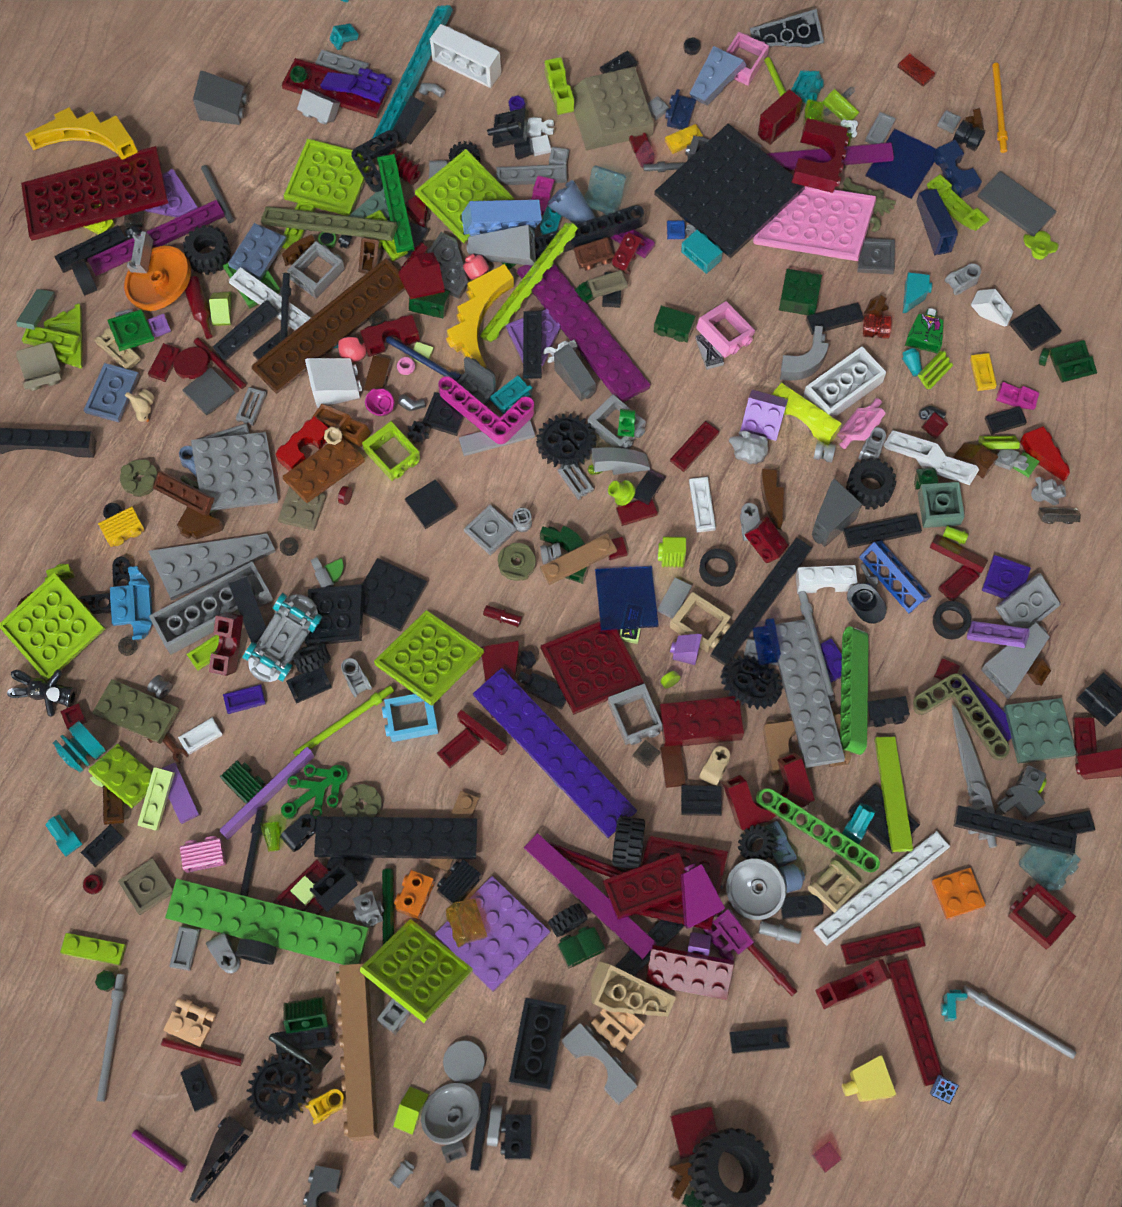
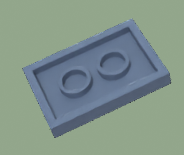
(257, 251)
(109, 392)

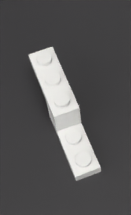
(931, 456)

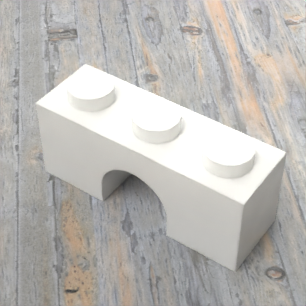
(814, 578)

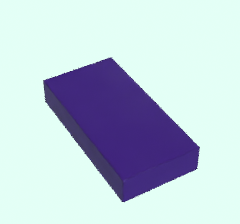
(338, 82)
(244, 699)

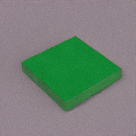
(130, 330)

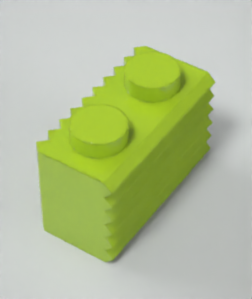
(672, 552)

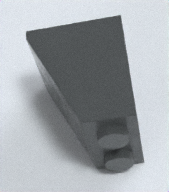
(219, 99)
(835, 514)

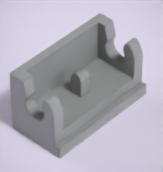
(141, 253)

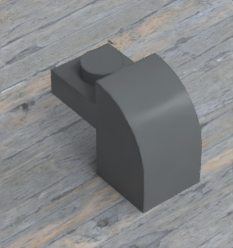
(1024, 799)

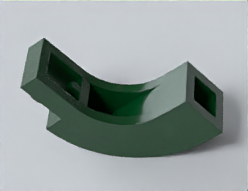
(569, 541)

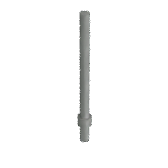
(806, 610)
(117, 996)
(982, 1000)

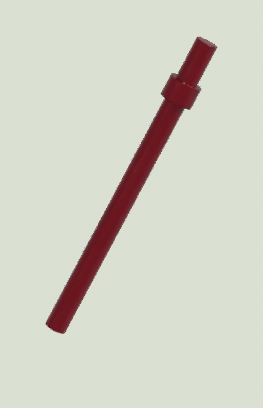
(779, 977)

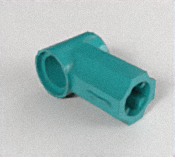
(857, 826)
(66, 839)

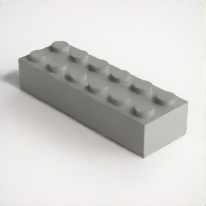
(195, 613)

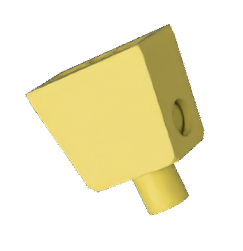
(870, 1081)

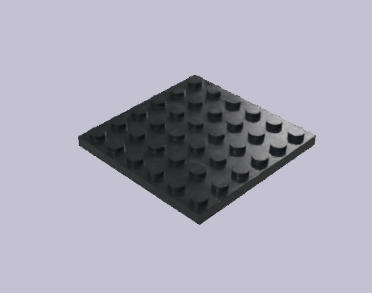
(729, 190)

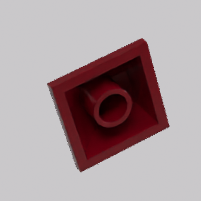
(422, 276)

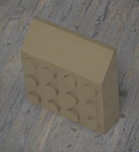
(611, 108)

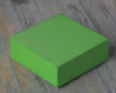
(1032, 465)

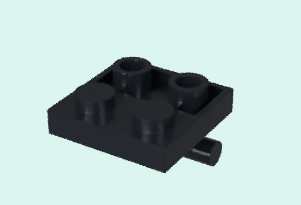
(509, 128)
(1102, 699)

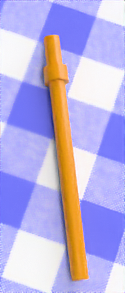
(1002, 135)

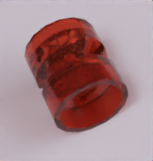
(877, 326)

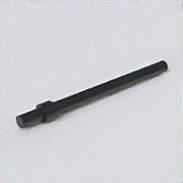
(285, 292)
(256, 831)

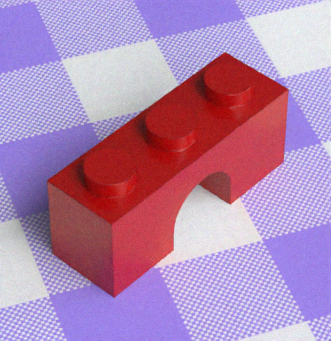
(311, 433)

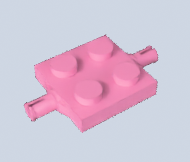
(861, 423)

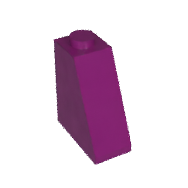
(698, 896)

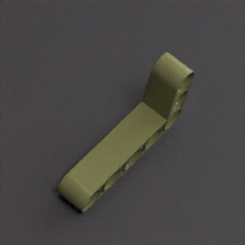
(967, 710)

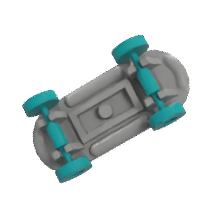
(282, 637)

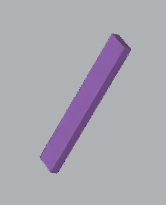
(266, 793)

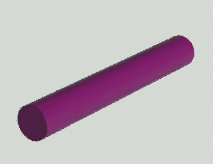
(158, 1150)

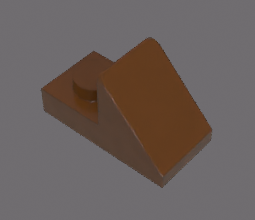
(680, 1186)

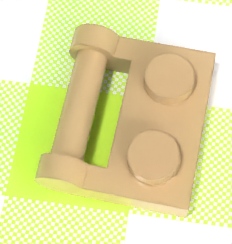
(839, 891)

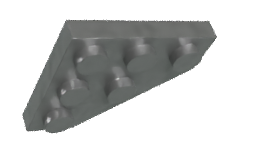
(451, 265)

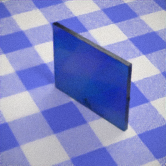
(909, 167)
(626, 598)

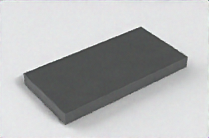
(1016, 203)

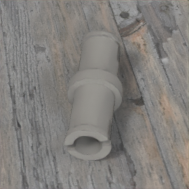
(779, 932)

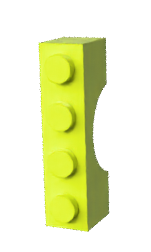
(819, 422)

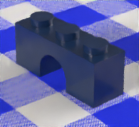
(962, 181)

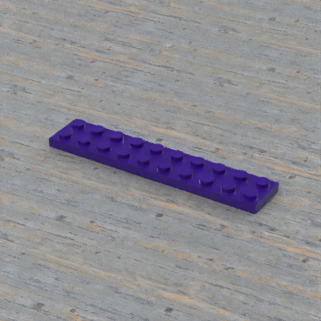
(554, 752)

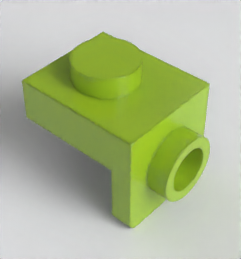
(64, 571)

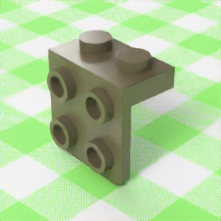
(39, 366)

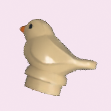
(141, 404)

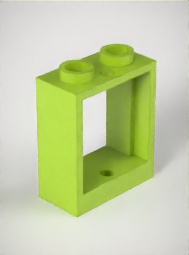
(383, 436)

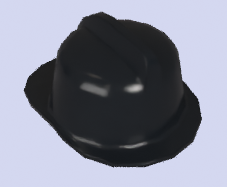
(867, 603)

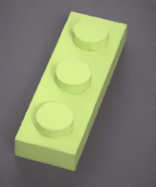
(156, 799)

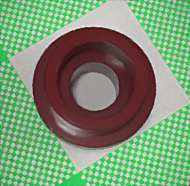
(93, 878)

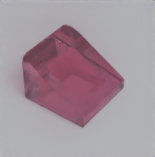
(645, 154)
(826, 1157)

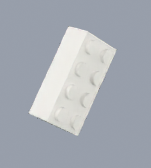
(465, 55)
(845, 383)

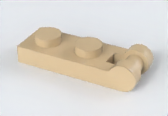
(126, 358)

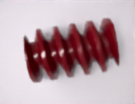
(407, 169)

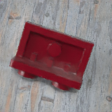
(767, 540)

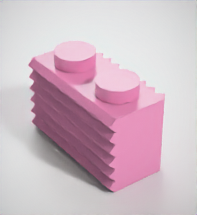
(202, 854)

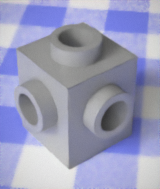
(368, 909)

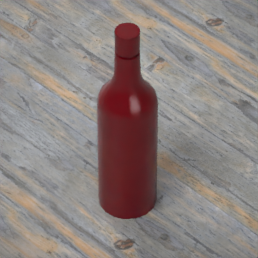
(198, 304)

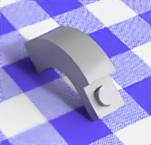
(803, 366)

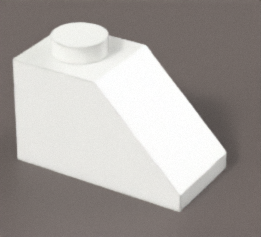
(992, 306)

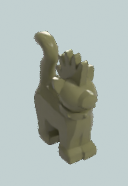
(882, 204)

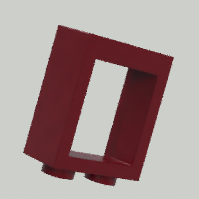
(779, 117)
(1066, 915)

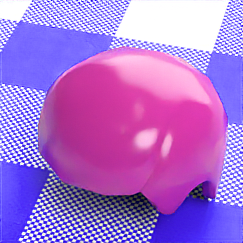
(380, 402)

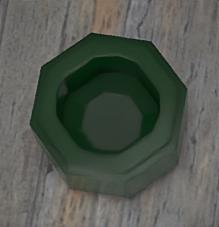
(105, 981)

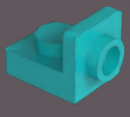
(342, 34)

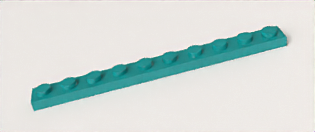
(413, 71)

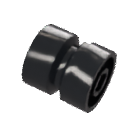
(970, 136)

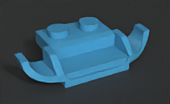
(133, 604)

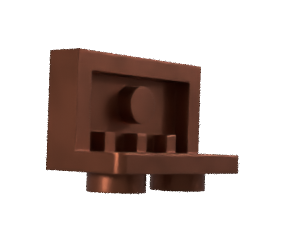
(593, 253)

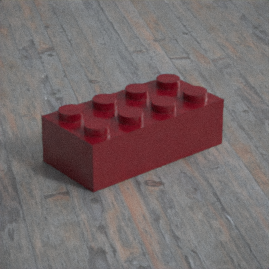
(701, 722)

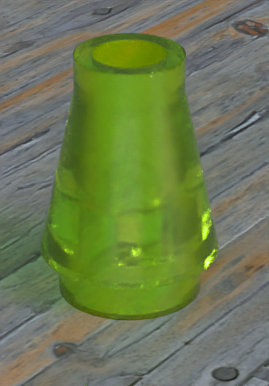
(272, 835)

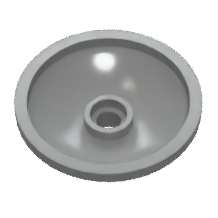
(746, 896)
(447, 1105)

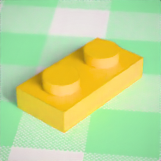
(679, 140)
(983, 372)

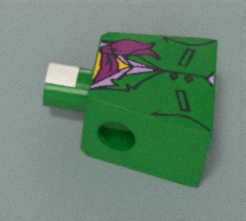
(926, 332)

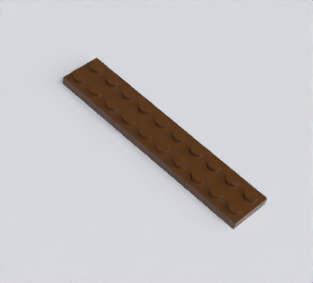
(329, 326)

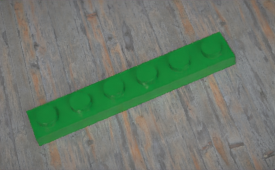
(395, 202)

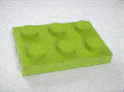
(122, 775)

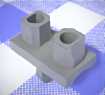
(1048, 491)

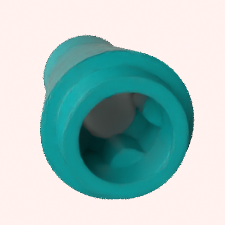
(912, 360)

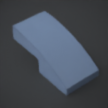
(784, 851)

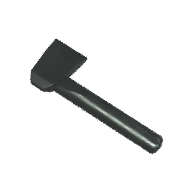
(315, 1064)

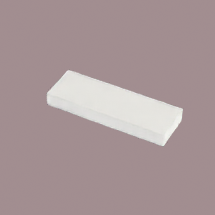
(702, 504)

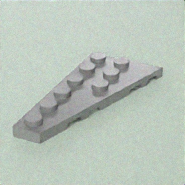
(198, 564)

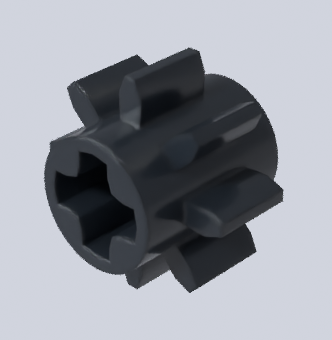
(418, 427)

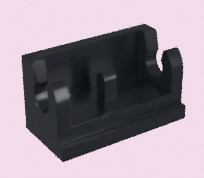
(308, 684)

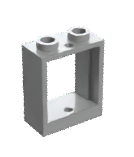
(306, 259)
(603, 412)
(630, 696)

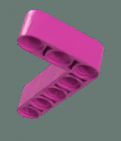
(483, 413)

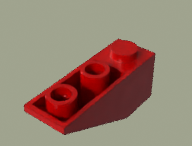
(1040, 446)

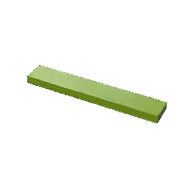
(893, 794)

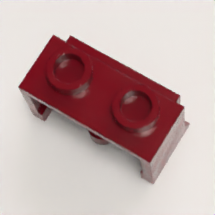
(626, 252)

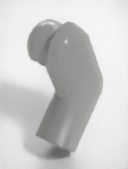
(425, 87)

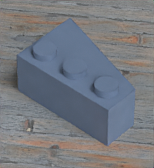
(715, 75)

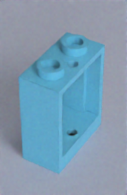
(409, 733)

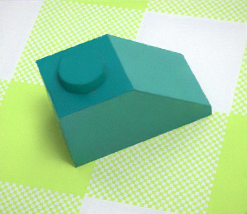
(916, 290)

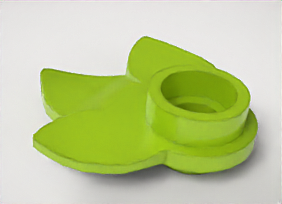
(1040, 244)

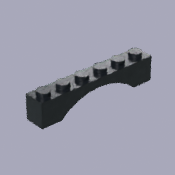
(62, 441)

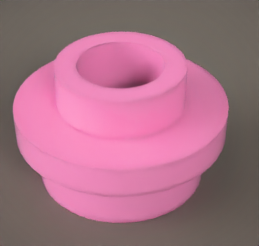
(403, 362)

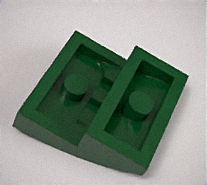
(1072, 361)

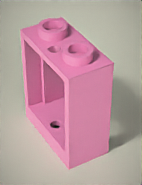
(758, 48)
(726, 311)

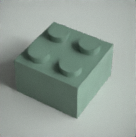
(941, 504)

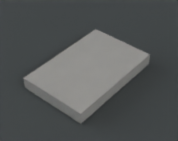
(1028, 603)

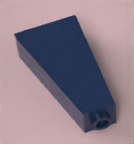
(936, 221)

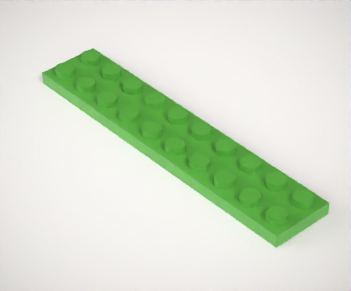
(267, 923)

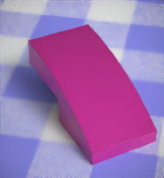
(542, 191)
(1013, 396)

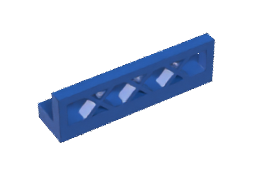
(899, 571)

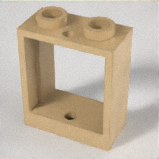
(693, 600)

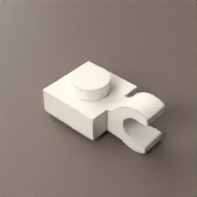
(551, 350)

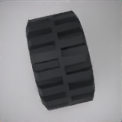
(203, 238)
(874, 470)
(628, 842)

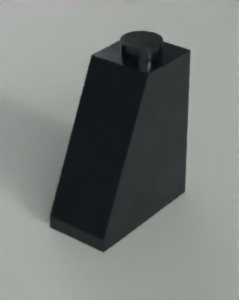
(412, 120)

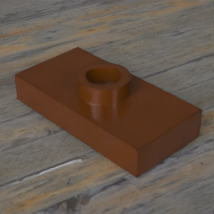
(112, 808)

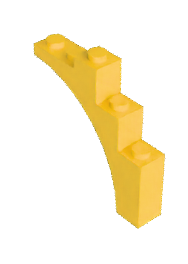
(88, 128)
(482, 294)

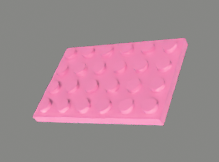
(821, 224)

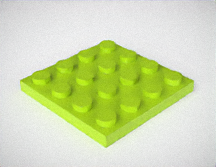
(326, 178)
(457, 185)
(51, 626)
(429, 657)
(416, 970)

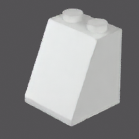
(333, 380)

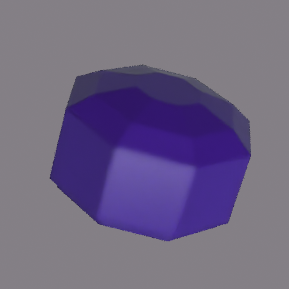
(516, 103)

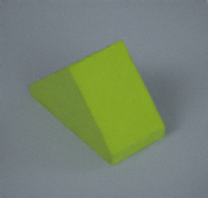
(220, 308)
(410, 1110)

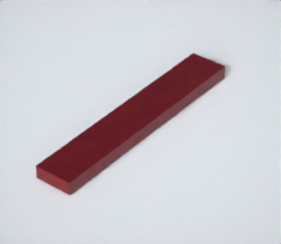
(915, 1021)

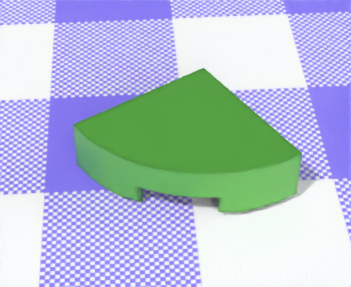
(335, 570)

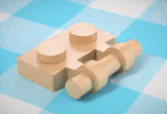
(626, 1023)
(187, 1028)

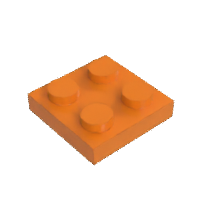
(958, 893)

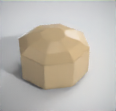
(333, 435)

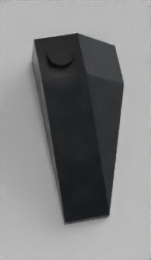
(224, 1147)

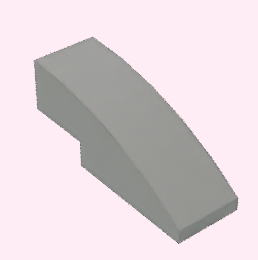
(619, 460)

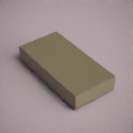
(607, 284)

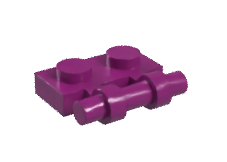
(734, 933)

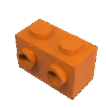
(414, 894)

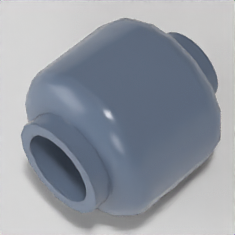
(793, 877)

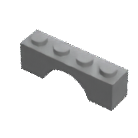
(581, 1043)

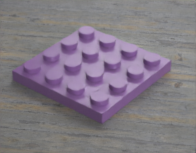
(510, 932)

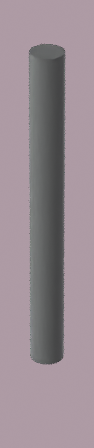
(217, 193)

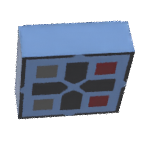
(944, 1089)

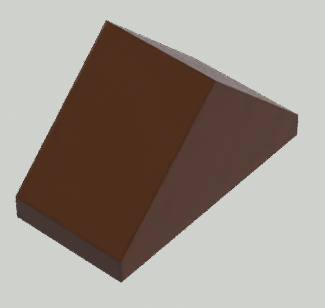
(369, 254)

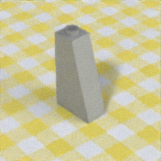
(505, 246)
(1012, 663)

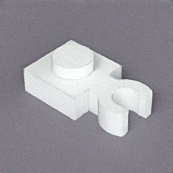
(536, 126)

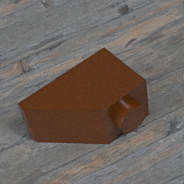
(978, 456)
(198, 525)

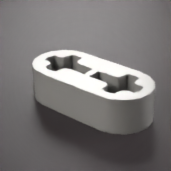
(494, 1125)

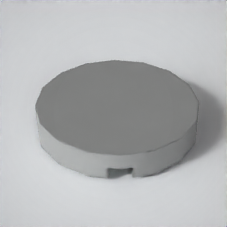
(463, 1062)

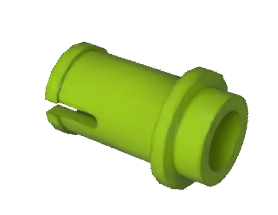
(957, 535)

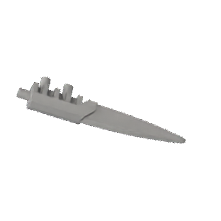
(973, 773)

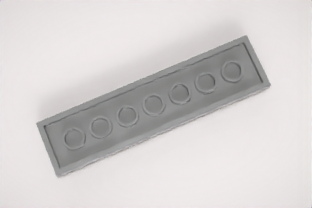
(807, 695)

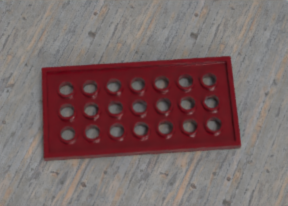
(84, 188)

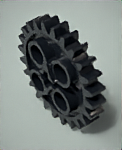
(566, 441)
(751, 682)
(274, 1107)

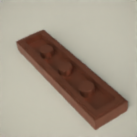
(183, 493)

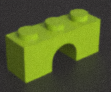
(560, 91)

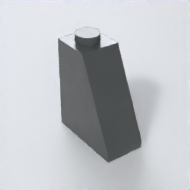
(574, 373)

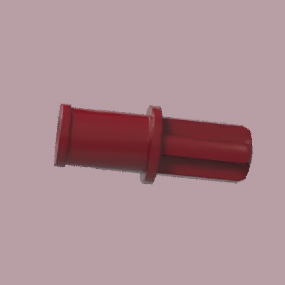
(502, 615)

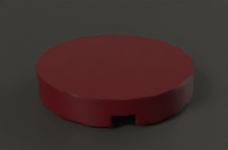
(191, 363)

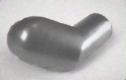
(409, 404)

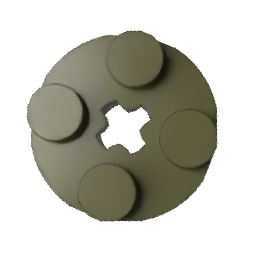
(135, 468)
(521, 571)
(361, 792)

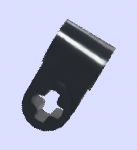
(298, 833)

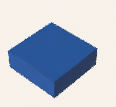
(676, 229)

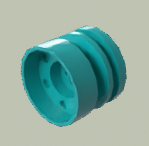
(78, 747)

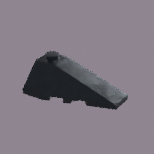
(795, 29)

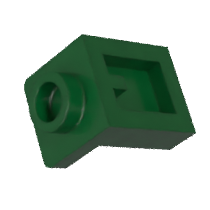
(925, 476)

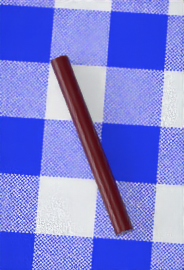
(238, 381)
(202, 1052)

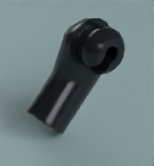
(926, 412)

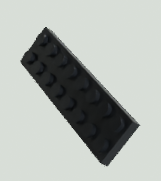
(396, 837)

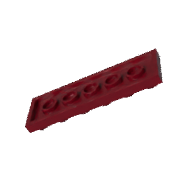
(347, 100)

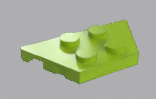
(70, 323)

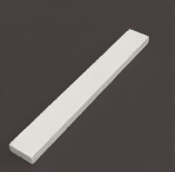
(881, 888)

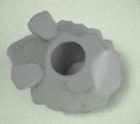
(749, 447)

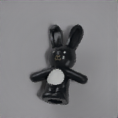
(39, 689)

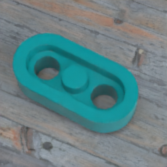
(550, 218)

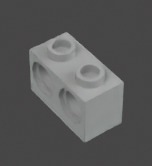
(393, 1016)

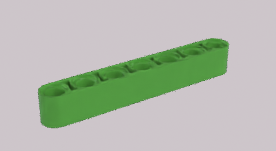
(854, 691)
(826, 834)

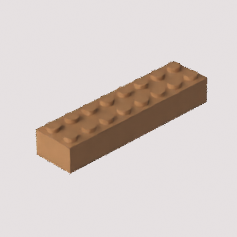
(358, 1054)

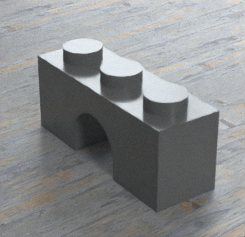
(322, 1181)

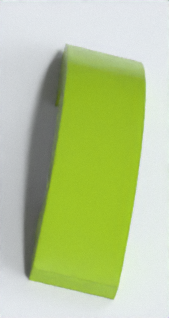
(956, 206)

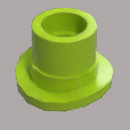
(622, 492)

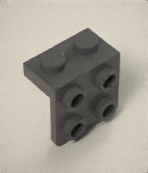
(478, 380)

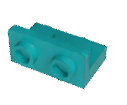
(808, 85)

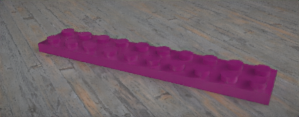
(589, 333)

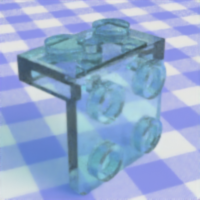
(605, 190)
(1049, 867)

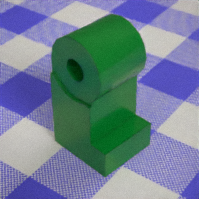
(626, 422)

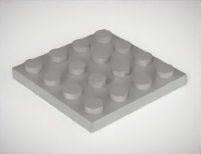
(235, 470)

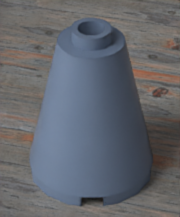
(571, 204)

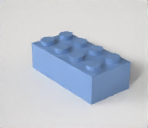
(493, 216)

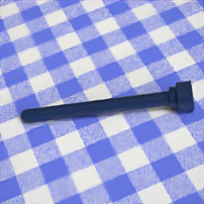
(429, 363)

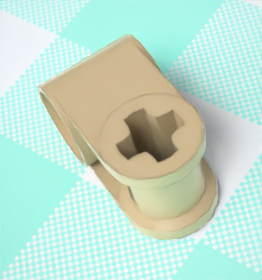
(714, 768)

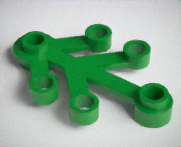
(316, 789)

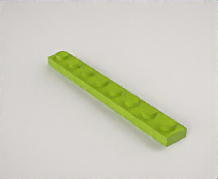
(525, 287)

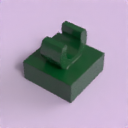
(584, 292)

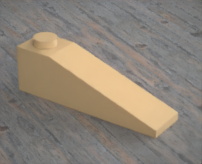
(624, 993)

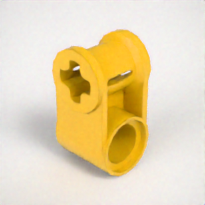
(325, 1106)

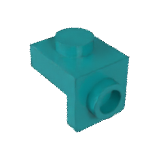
(948, 1008)

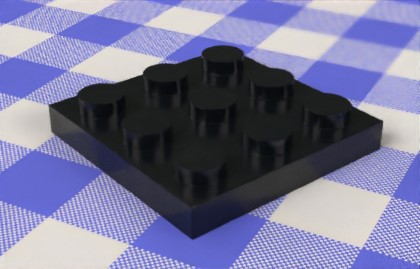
(391, 594)
(341, 614)

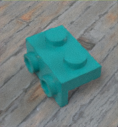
(510, 394)

